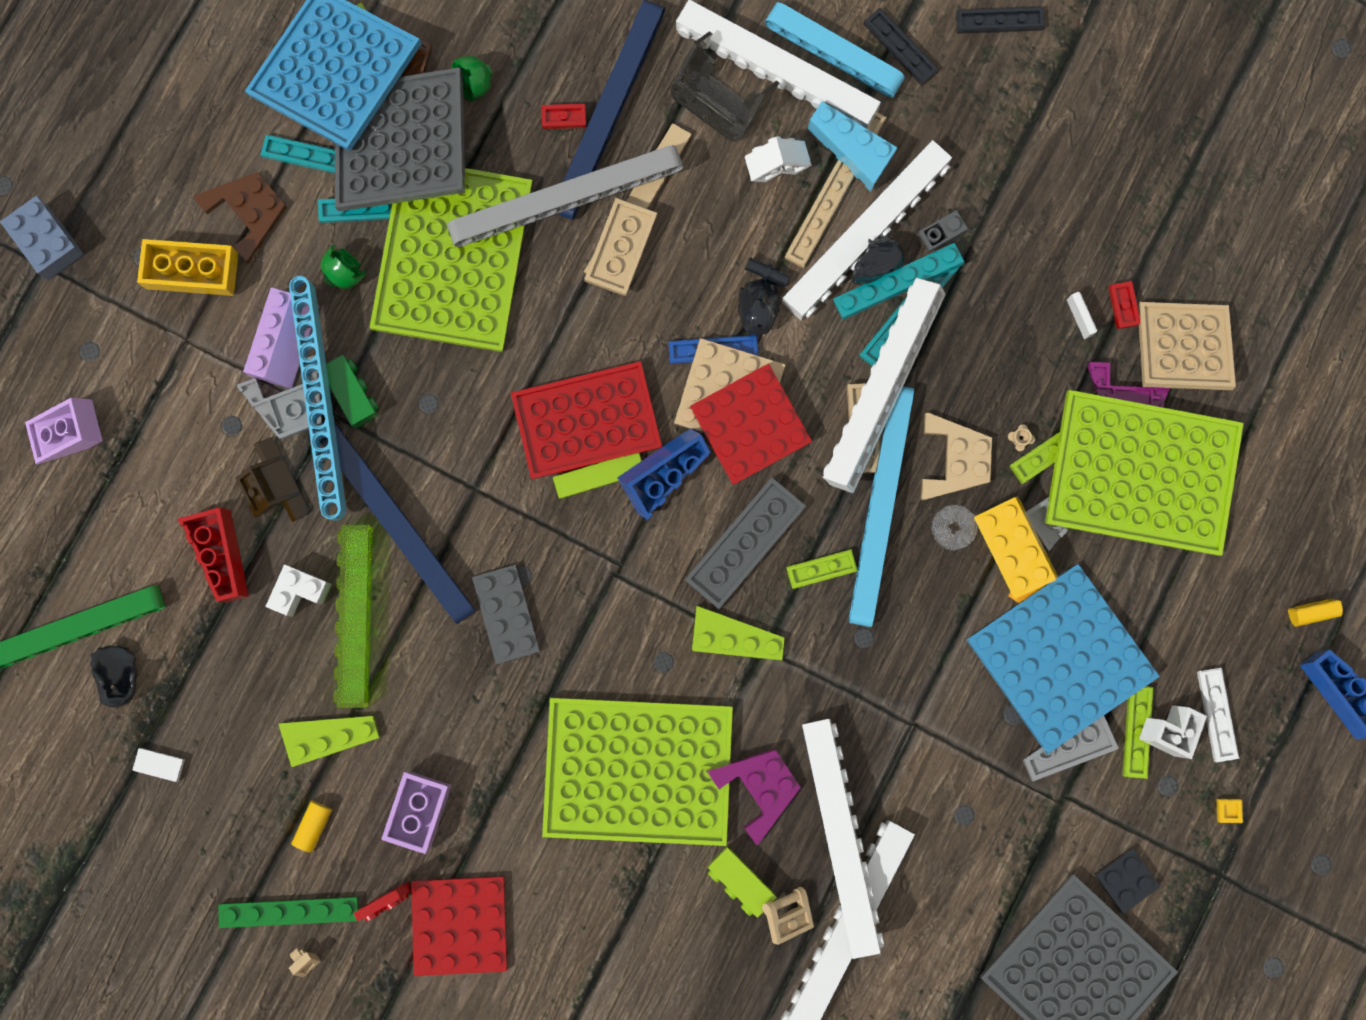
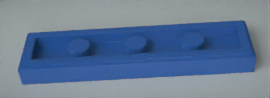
(684, 350)

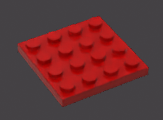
(750, 424)
(459, 926)

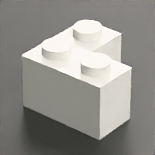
(777, 157)
(294, 585)
(1176, 735)

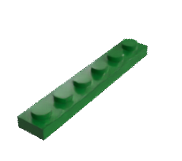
(288, 912)

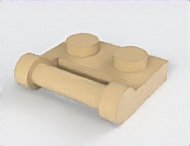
(791, 922)

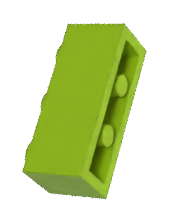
(740, 882)

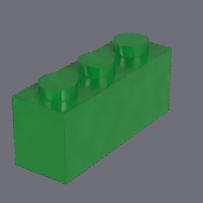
(351, 392)

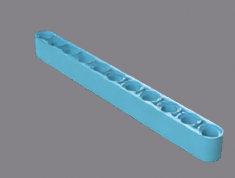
(312, 388)
(880, 511)

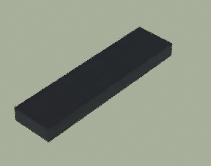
(1000, 20)
(900, 46)

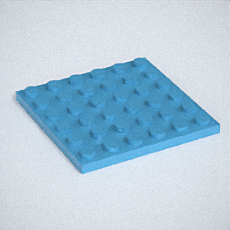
(333, 69)
(1062, 659)

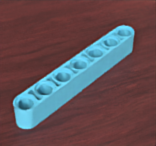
(834, 49)

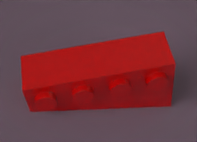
(217, 551)

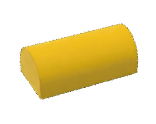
(1315, 612)
(311, 826)

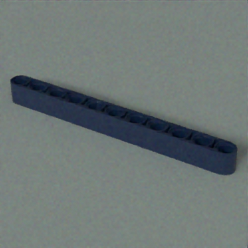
(615, 94)
(401, 529)

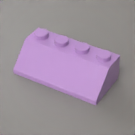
(274, 347)

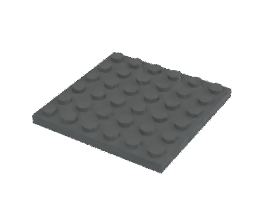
(408, 147)
(1078, 962)

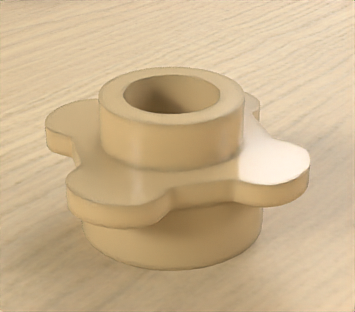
(1028, 438)

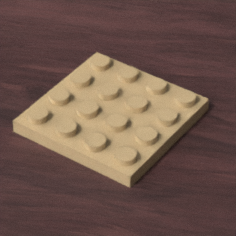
(1186, 346)
(714, 369)

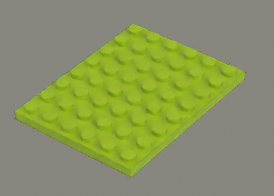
(443, 289)
(1144, 473)
(636, 772)

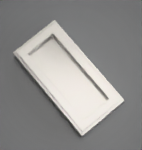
(1082, 315)
(158, 764)

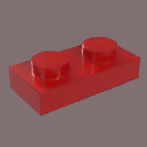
(563, 116)
(1124, 305)

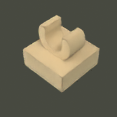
(303, 962)

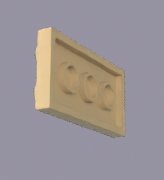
(620, 247)

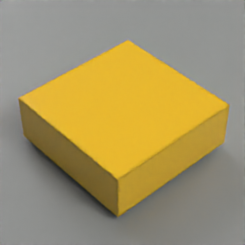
(1229, 811)

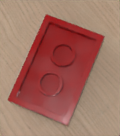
(383, 903)

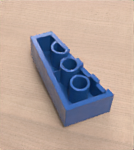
(658, 474)
(1340, 688)

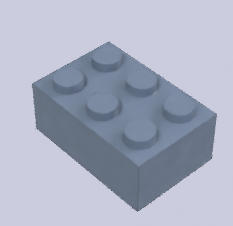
(41, 238)

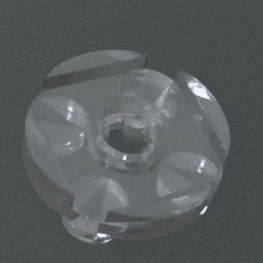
(943, 534)

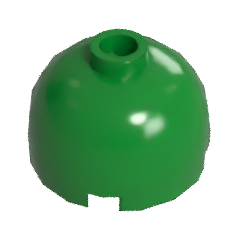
(475, 76)
(340, 268)

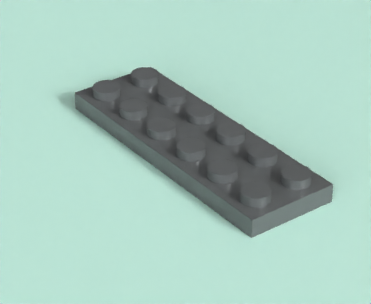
(745, 543)

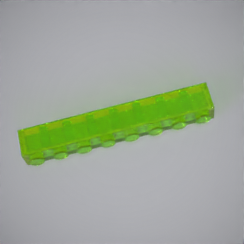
(354, 616)

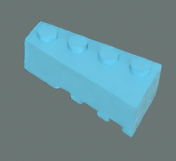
(852, 144)

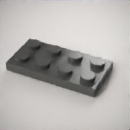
(506, 614)

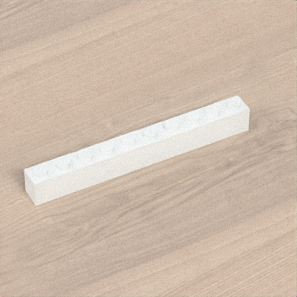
(775, 64)
(872, 225)
(884, 385)
(842, 839)
(835, 954)

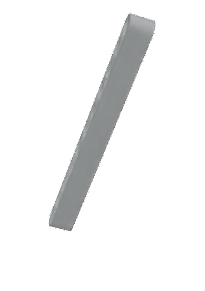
(565, 196)

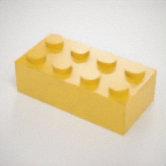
(188, 267)
(1016, 547)

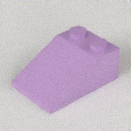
(63, 430)

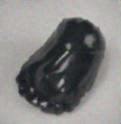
(882, 258)
(758, 306)
(114, 667)

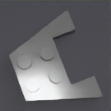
(283, 411)

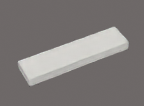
(1218, 715)

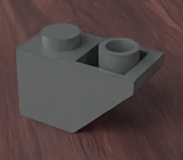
(943, 231)

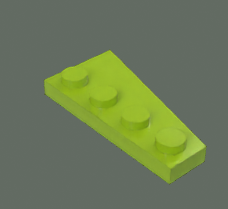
(731, 637)
(321, 738)

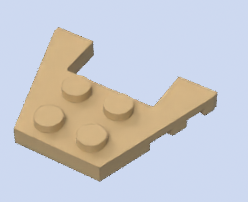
(966, 458)

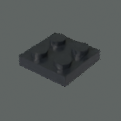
(1127, 880)

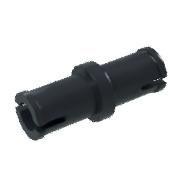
(767, 272)

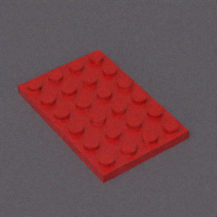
(586, 420)

